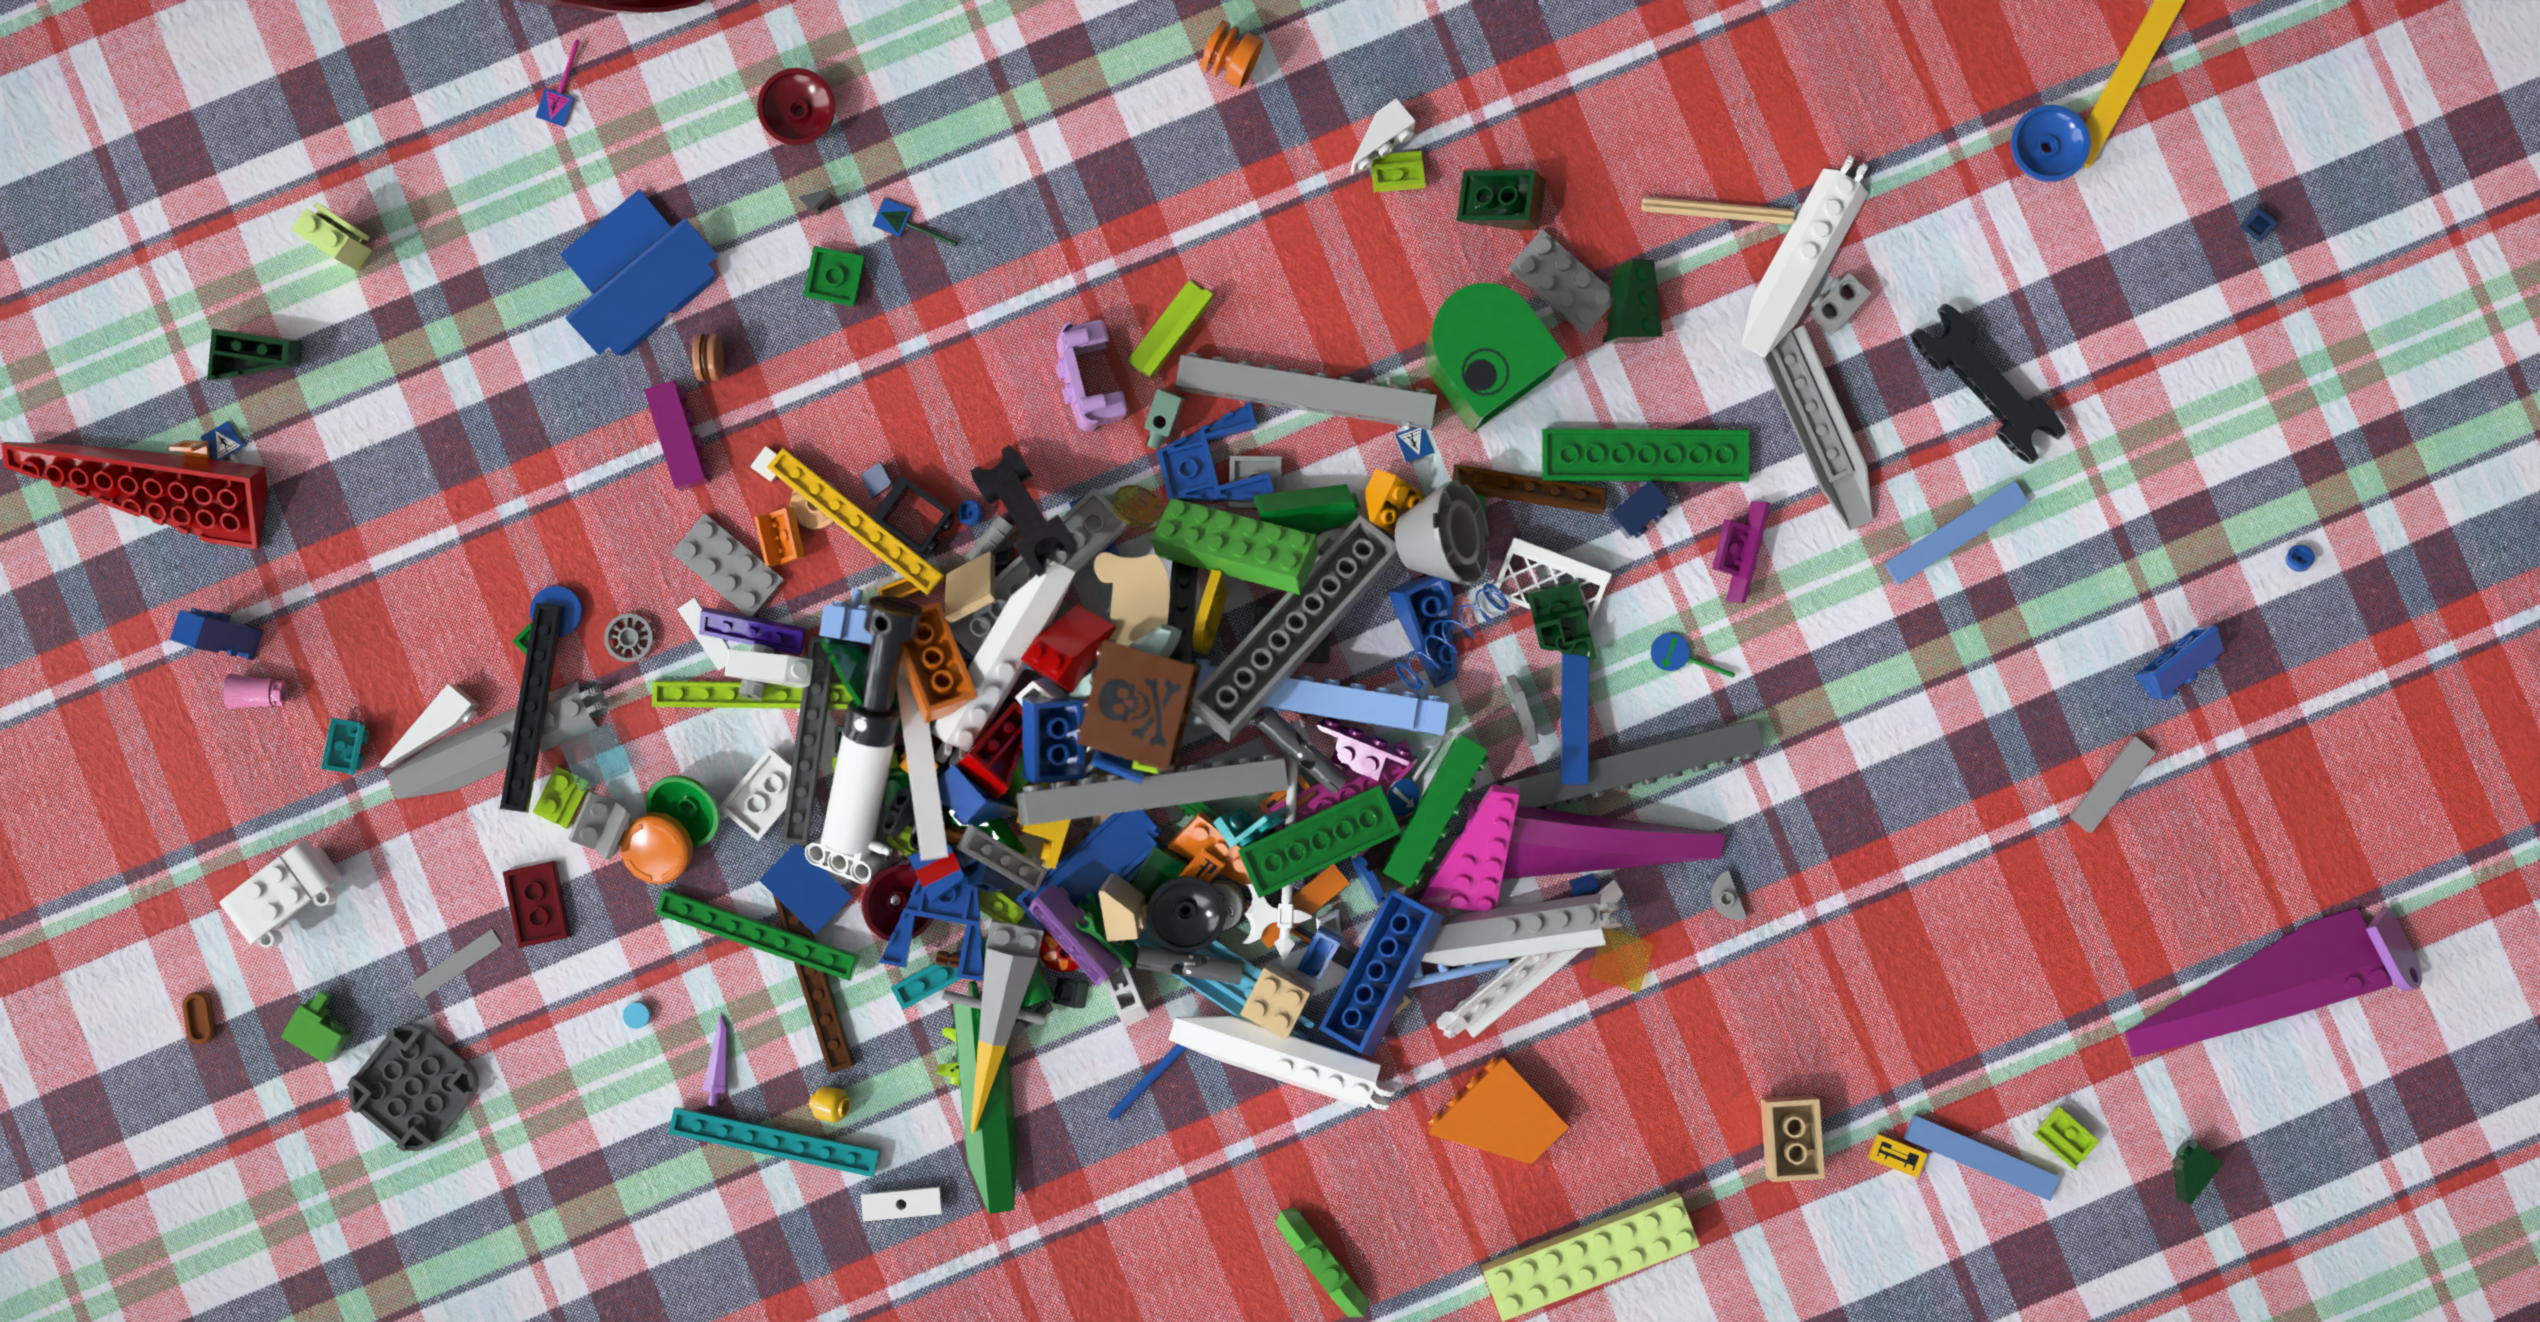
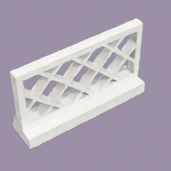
(1552, 560)

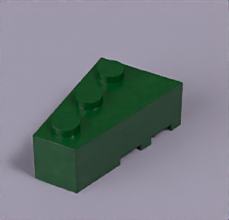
(1634, 304)
(246, 354)

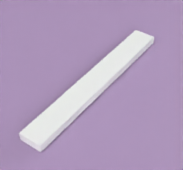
(921, 774)

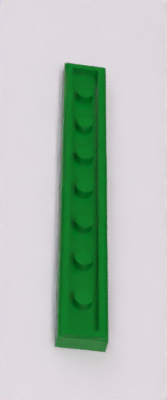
(757, 934)

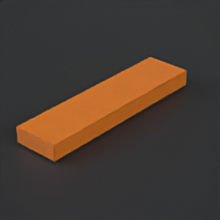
(1310, 899)

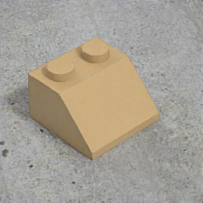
(1122, 909)

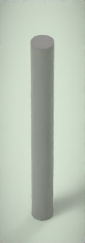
(974, 1002)

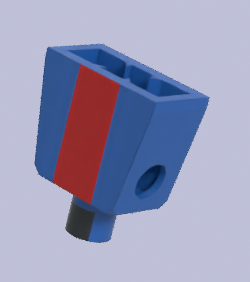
(941, 874)

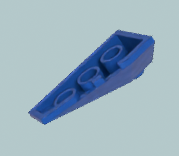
(1422, 609)

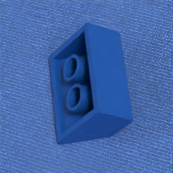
(2181, 662)
(1052, 739)

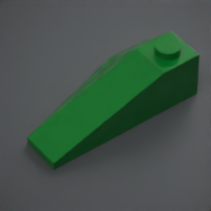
(850, 664)

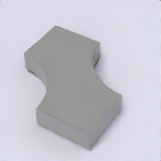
(1522, 709)

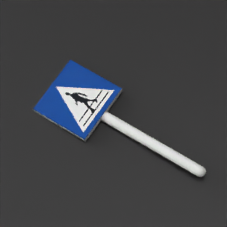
(1412, 441)
(223, 442)

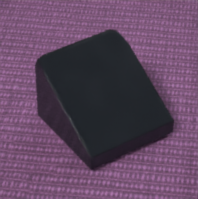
(1071, 992)

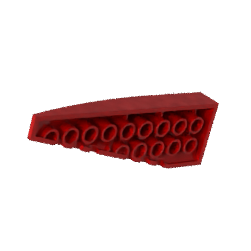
(194, 494)

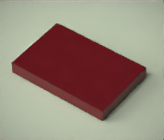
(536, 904)

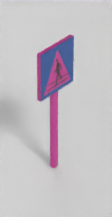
(555, 105)

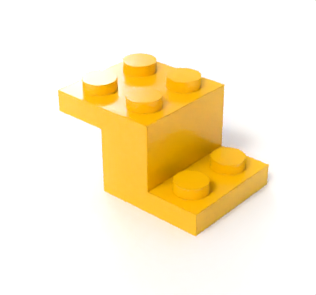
(1053, 831)

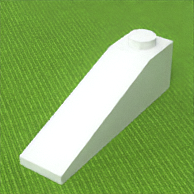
(443, 715)

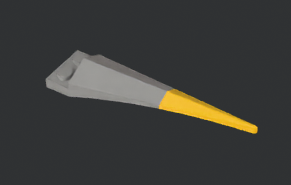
(1008, 967)

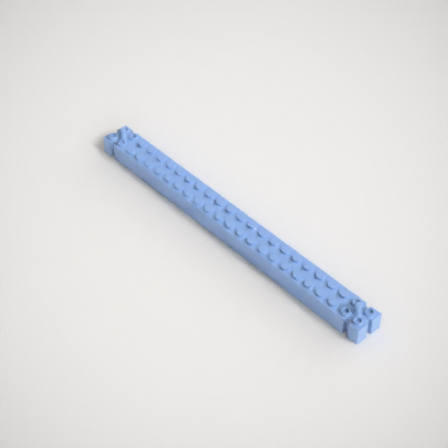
(1300, 695)

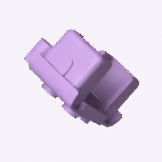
(1094, 409)

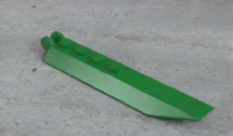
(993, 1146)

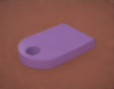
(2395, 950)

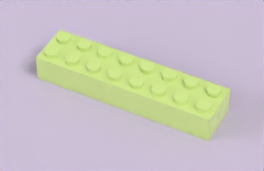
(1590, 1255)

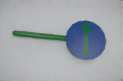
(1672, 652)

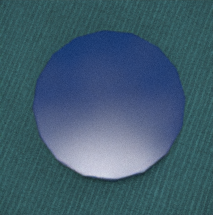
(561, 597)
(1368, 880)

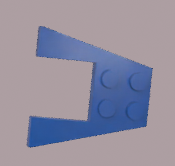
(1190, 468)
(957, 906)

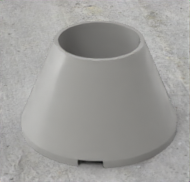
(1445, 535)

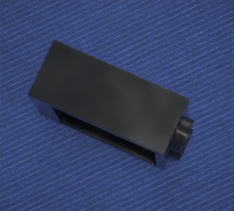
(894, 498)

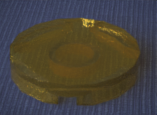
(1137, 506)

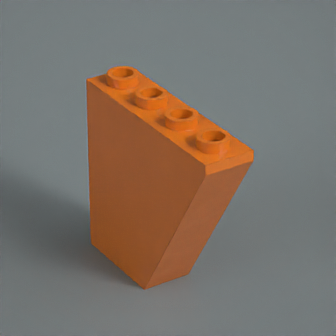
(1499, 1115)

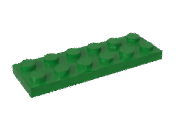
(1319, 841)

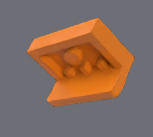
(779, 537)

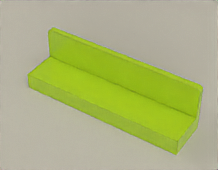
(1170, 329)

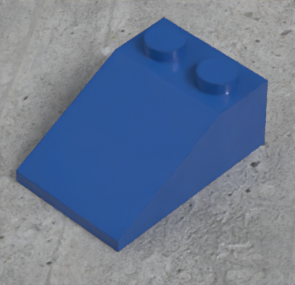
(970, 800)

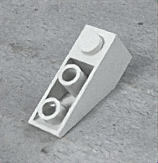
(1388, 128)

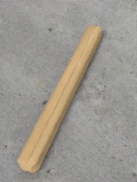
(1717, 210)

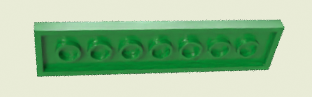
(1645, 455)

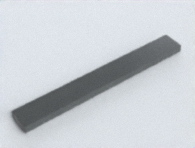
(808, 748)

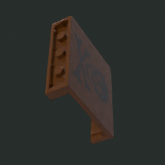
(1138, 705)

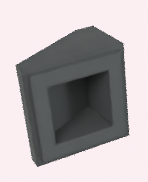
(817, 201)

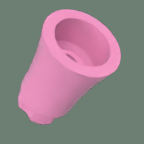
(253, 692)

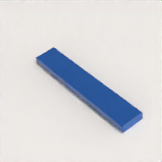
(1574, 720)

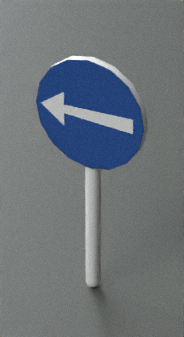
(1404, 793)

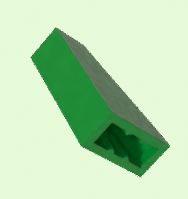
(1309, 509)

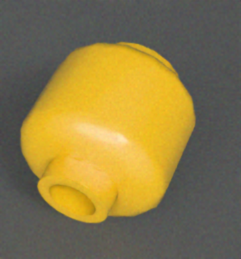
(830, 1104)

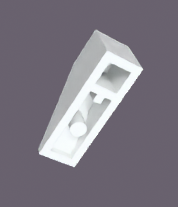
(769, 668)
(1126, 996)

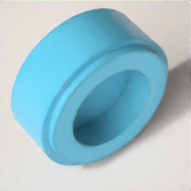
(637, 1015)

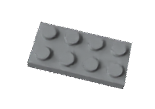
(1562, 282)
(728, 566)

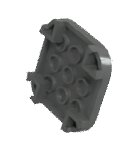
(413, 1087)

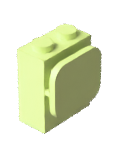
(333, 236)

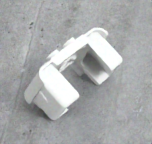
(280, 891)

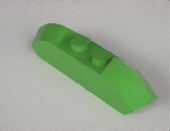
(1322, 1262)

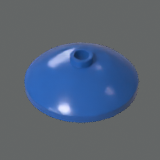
(2059, 130)

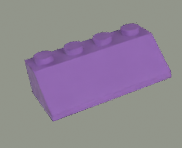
(1059, 919)

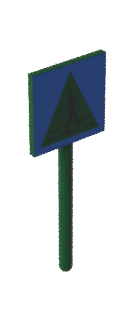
(894, 217)

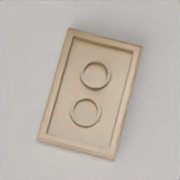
(970, 587)

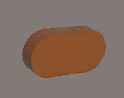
(199, 1017)

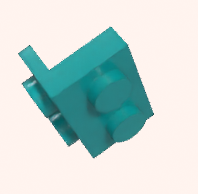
(344, 746)

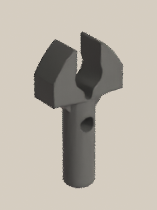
(1022, 1025)

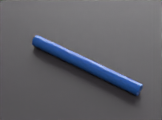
(1146, 1081)

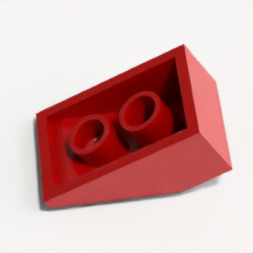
(1068, 647)

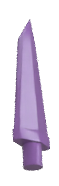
(716, 1073)

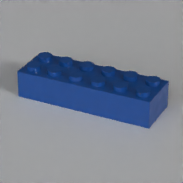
(1381, 972)

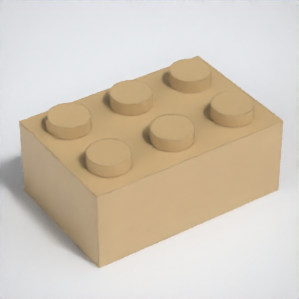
(1792, 1138)

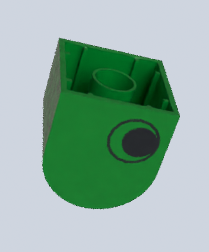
(1488, 351)

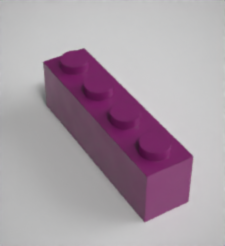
(677, 435)

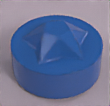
(970, 513)
(2300, 558)

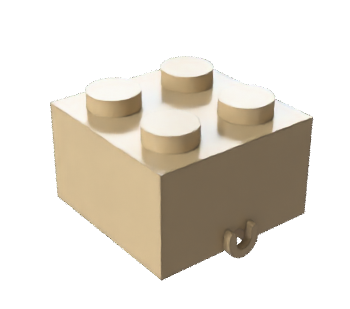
(1277, 1001)

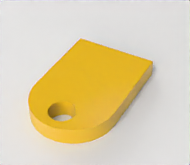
(1210, 613)

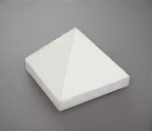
(1330, 921)

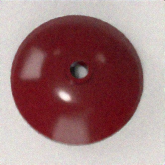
(788, 92)
(876, 901)

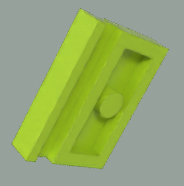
(1398, 172)
(560, 798)
(2065, 1137)

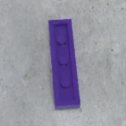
(752, 630)

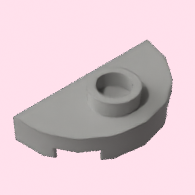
(1725, 897)

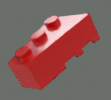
(996, 752)

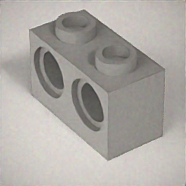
(1842, 306)

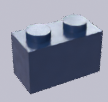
(1639, 510)

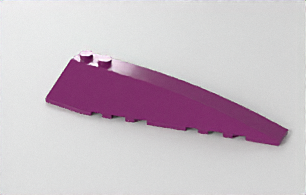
(1569, 842)
(2298, 973)

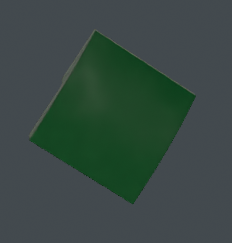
(1156, 870)

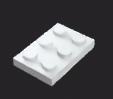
(760, 795)

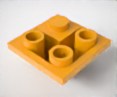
(1388, 499)

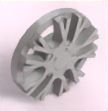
(629, 637)

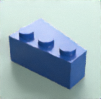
(215, 633)

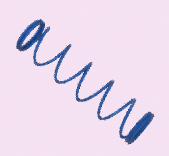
(1499, 594)

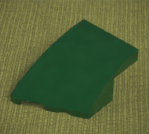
(1561, 619)

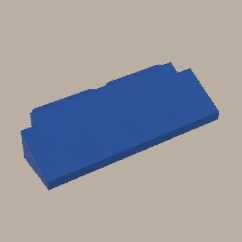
(646, 291)
(1113, 847)

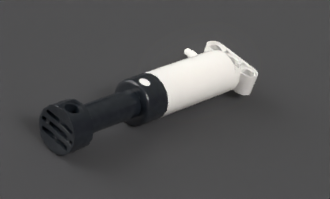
(867, 749)

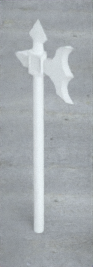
(1260, 912)

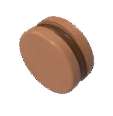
(708, 357)

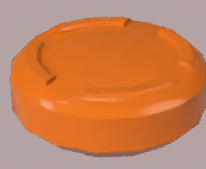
(656, 848)

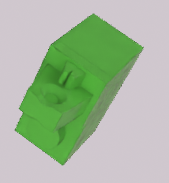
(314, 1032)

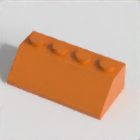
(936, 667)

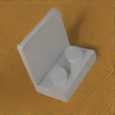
(600, 824)

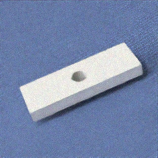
(886, 1206)

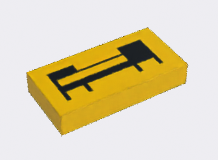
(1897, 1155)

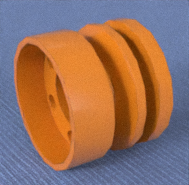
(1229, 53)

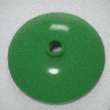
(673, 797)

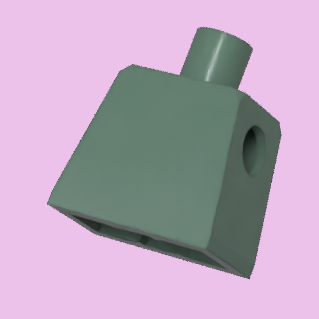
(1166, 405)

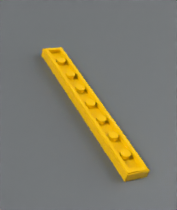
(2129, 72)
(855, 522)

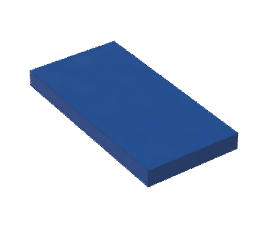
(615, 241)

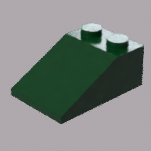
(1502, 199)

